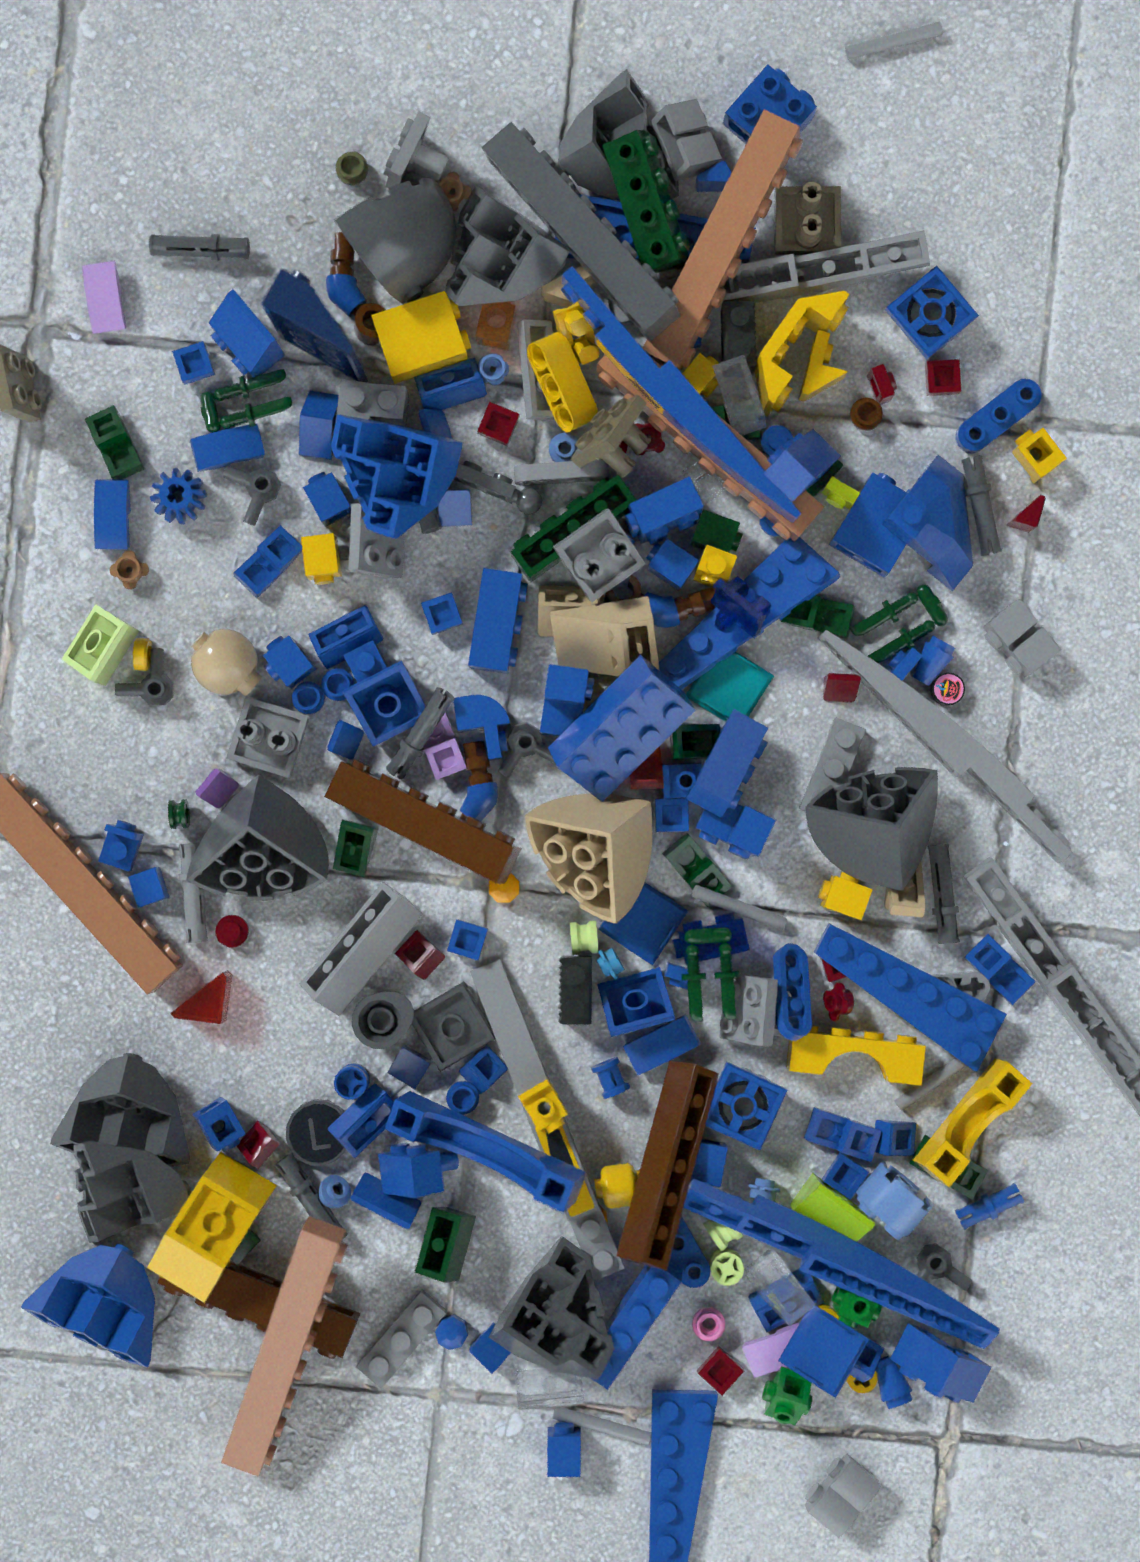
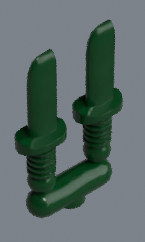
(209, 409)
(890, 611)
(694, 978)

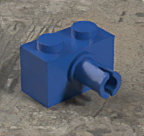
(414, 1170)

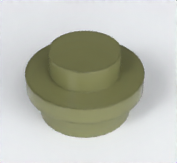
(351, 168)

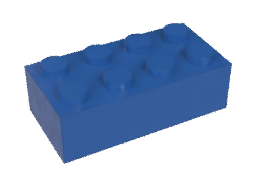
(621, 728)

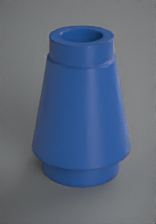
(935, 658)
(892, 1384)

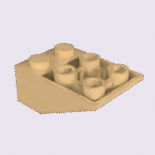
(605, 636)

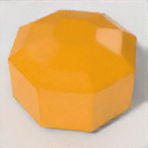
(505, 892)

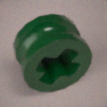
(178, 814)

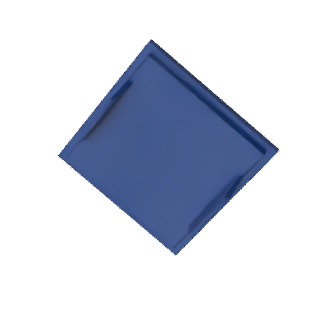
(647, 924)
(823, 1350)

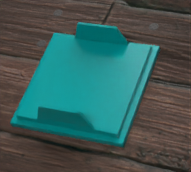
(729, 686)

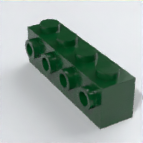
(646, 200)
(536, 553)

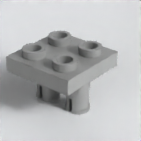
(414, 154)
(369, 550)
(599, 555)
(268, 737)
(754, 1012)

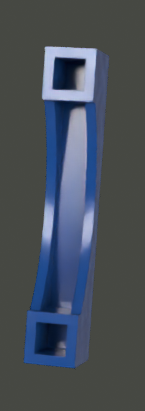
(542, 1175)

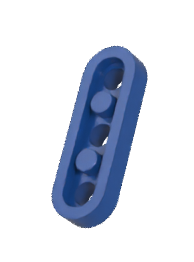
(986, 422)
(795, 981)
(690, 1255)

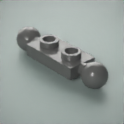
(499, 486)

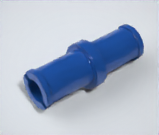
(989, 1206)

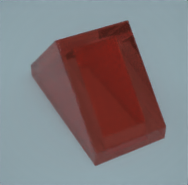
(649, 774)
(209, 1003)

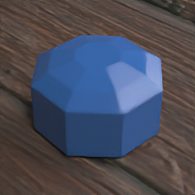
(451, 1332)

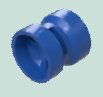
(348, 1085)

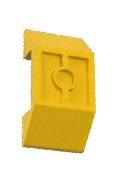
(816, 313)
(211, 1226)

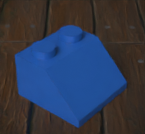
(245, 336)

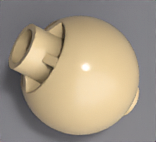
(225, 662)

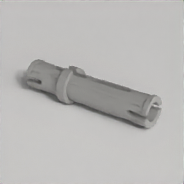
(193, 898)

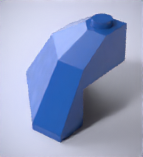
(394, 471)
(936, 522)
(102, 1300)

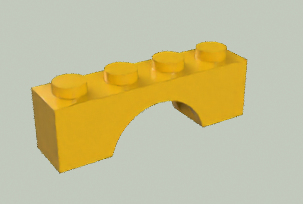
(898, 1059)
(990, 1096)

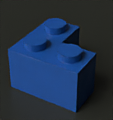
(564, 698)
(740, 828)
(942, 1367)

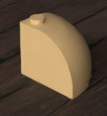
(595, 849)

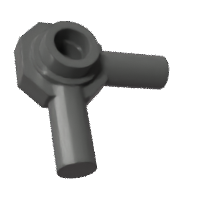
(261, 486)
(155, 687)
(523, 742)
(936, 1263)

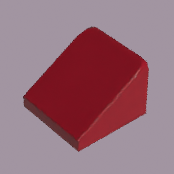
(1029, 517)
(841, 687)
(420, 955)

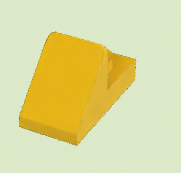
(819, 376)

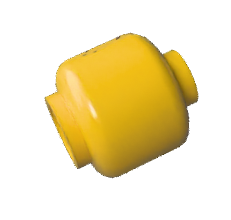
(616, 1185)

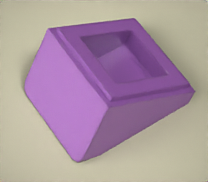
(217, 788)

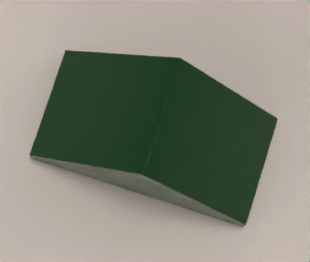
(693, 740)
(354, 847)

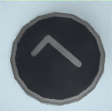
(309, 1134)

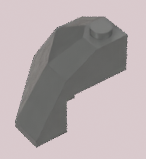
(609, 116)
(500, 254)
(126, 1107)
(124, 1189)
(558, 1316)

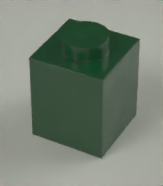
(717, 532)

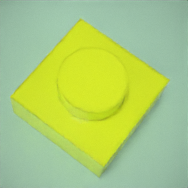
(840, 494)

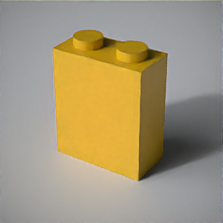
(421, 336)

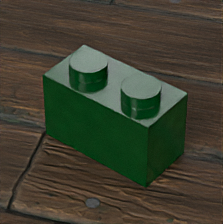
(445, 1244)

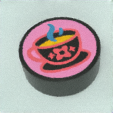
(947, 689)

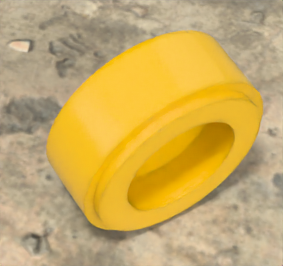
(142, 654)

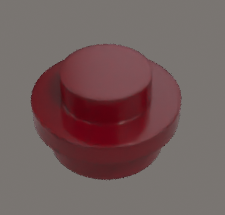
(232, 931)

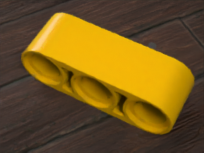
(562, 381)

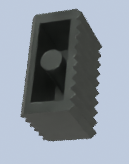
(738, 332)
(575, 990)

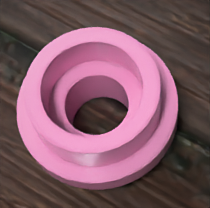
(712, 1333)

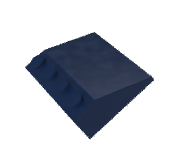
(308, 325)

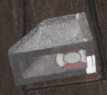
(739, 395)
(778, 1287)

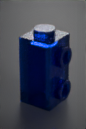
(711, 950)

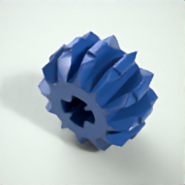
(190, 494)

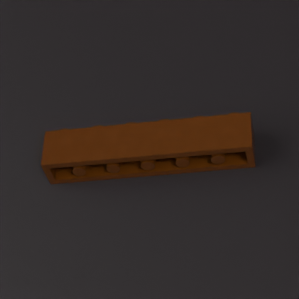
(424, 822)
(667, 1165)
(253, 1297)

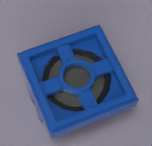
(930, 313)
(744, 1105)

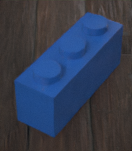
(800, 463)
(497, 621)
(729, 764)

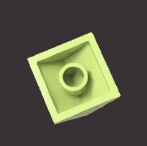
(100, 645)

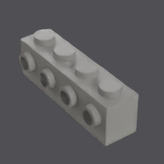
(364, 949)

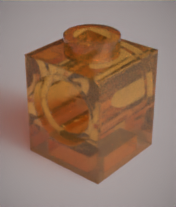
(496, 337)

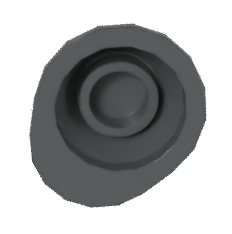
(382, 1019)

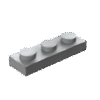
(535, 401)
(835, 758)
(401, 1338)

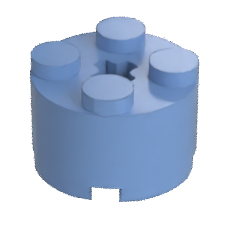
(893, 1200)

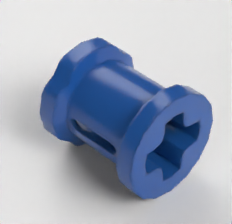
(610, 1077)

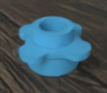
(610, 963)

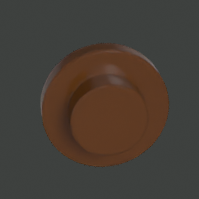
(866, 414)

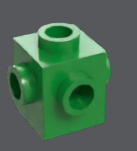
(844, 1303)
(787, 1397)

